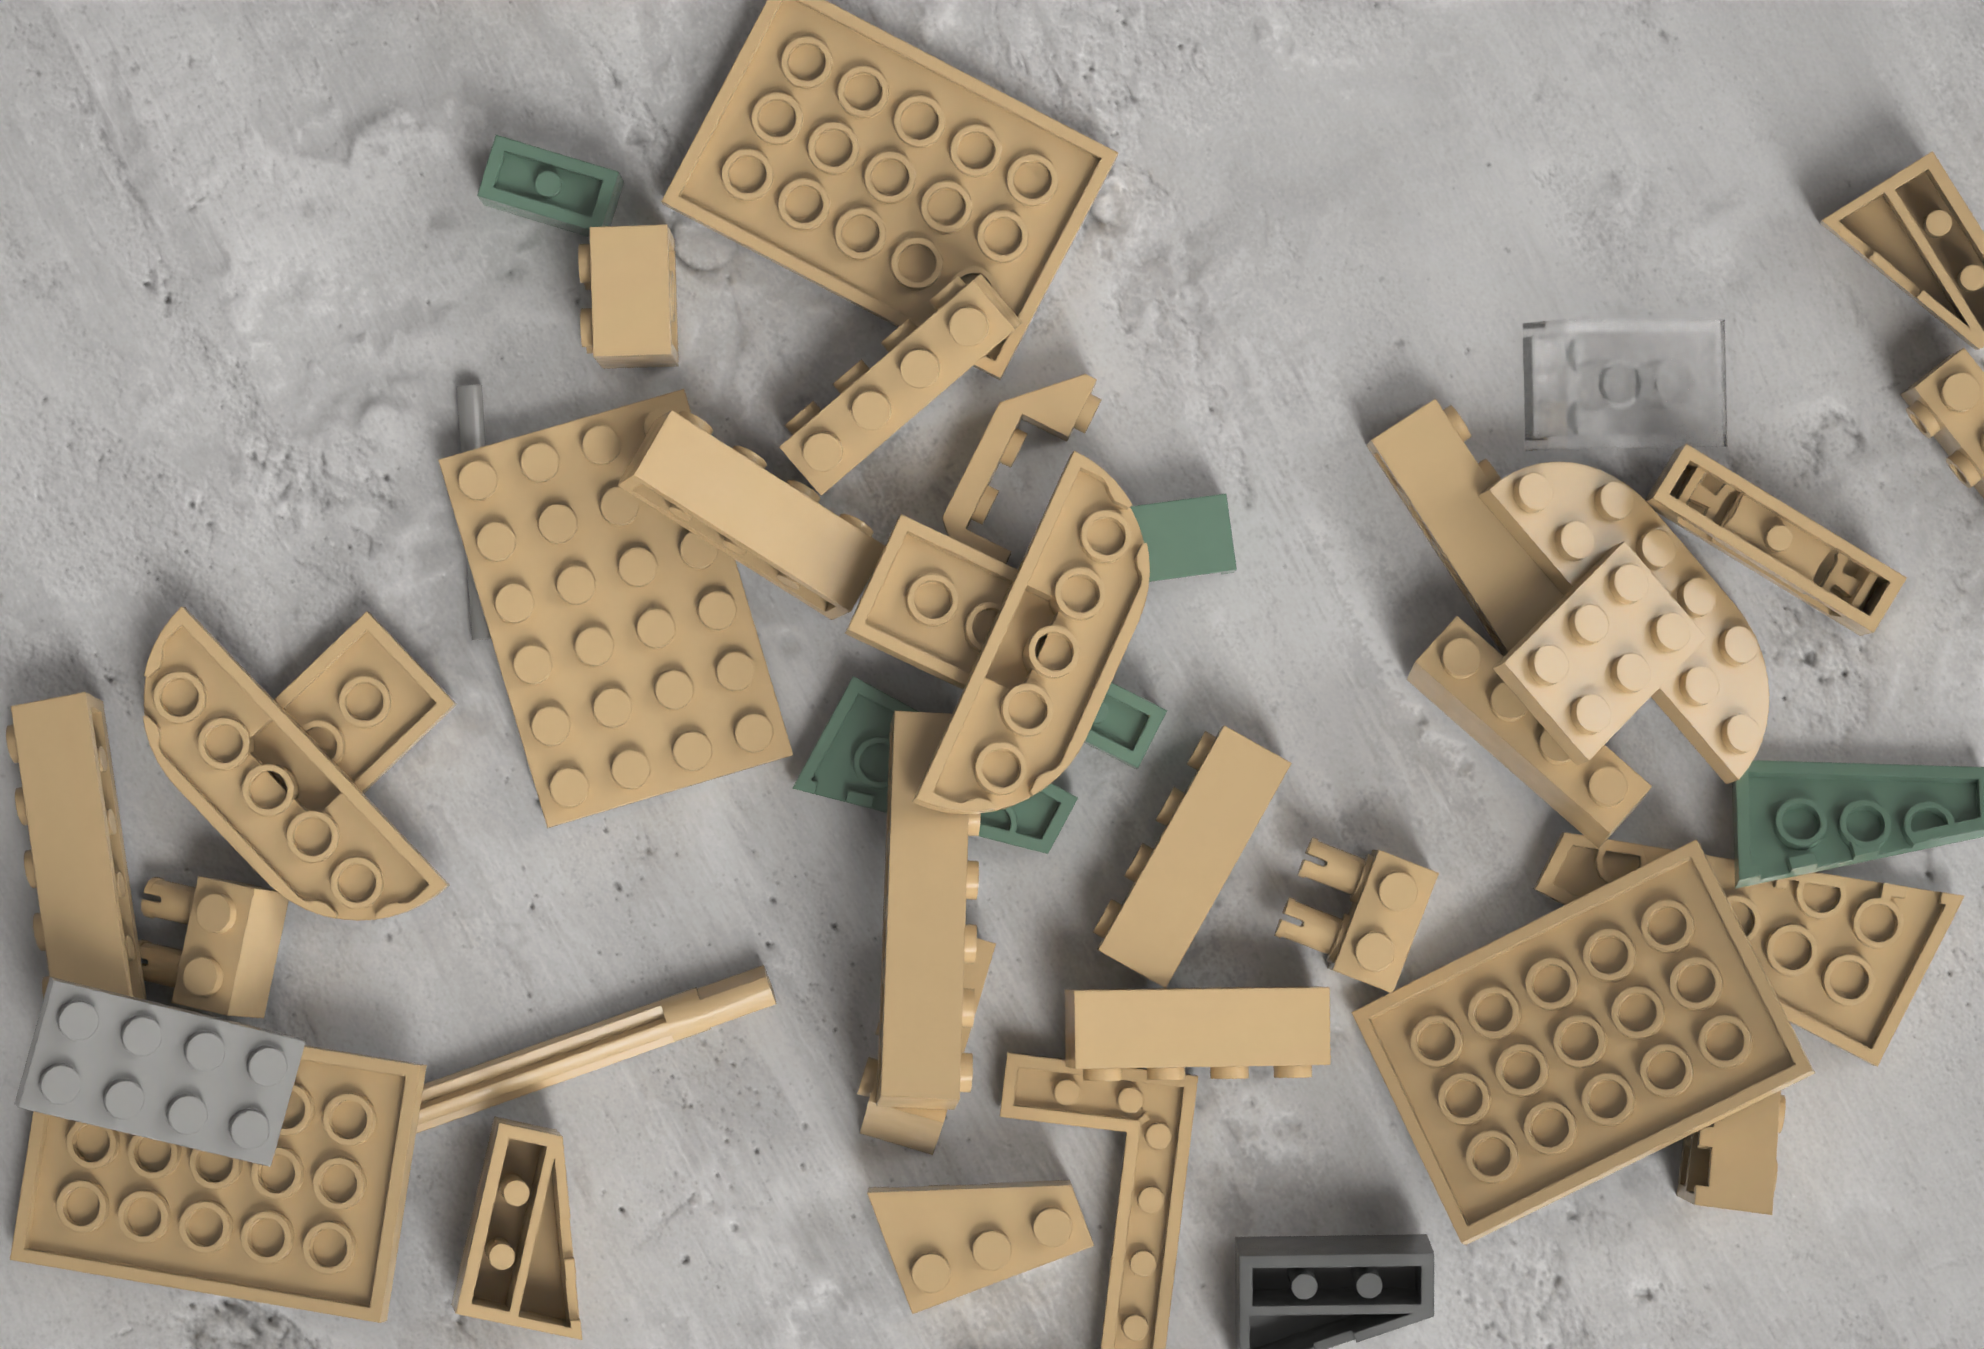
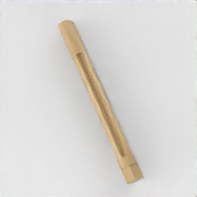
(593, 1047)

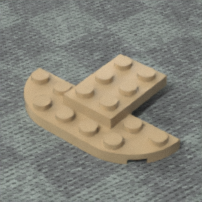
(1630, 624)
(1020, 642)
(294, 770)

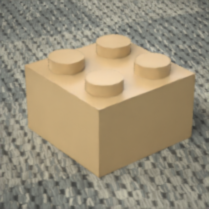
(631, 296)

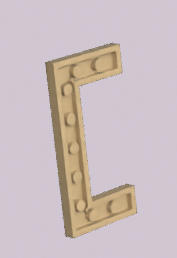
(1152, 1178)

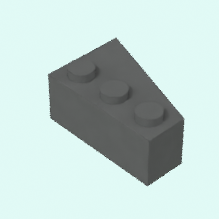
(1329, 1288)

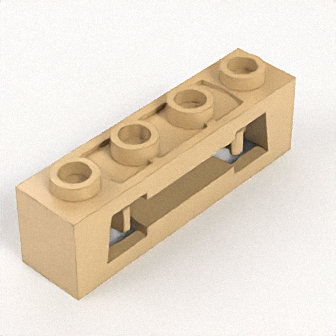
(1774, 540)

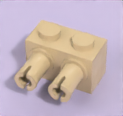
(1383, 917)
(226, 946)

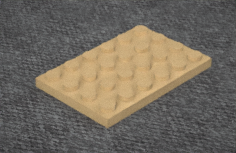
(885, 170)
(610, 619)
(1582, 1042)
(296, 1235)

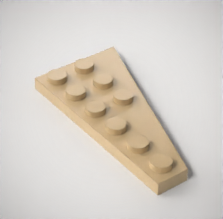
(1831, 945)

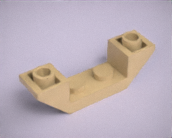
(1052, 409)

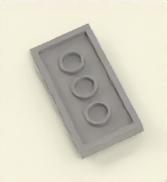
(159, 1072)

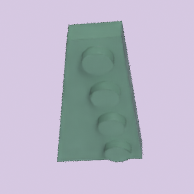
(853, 768)
(1834, 815)

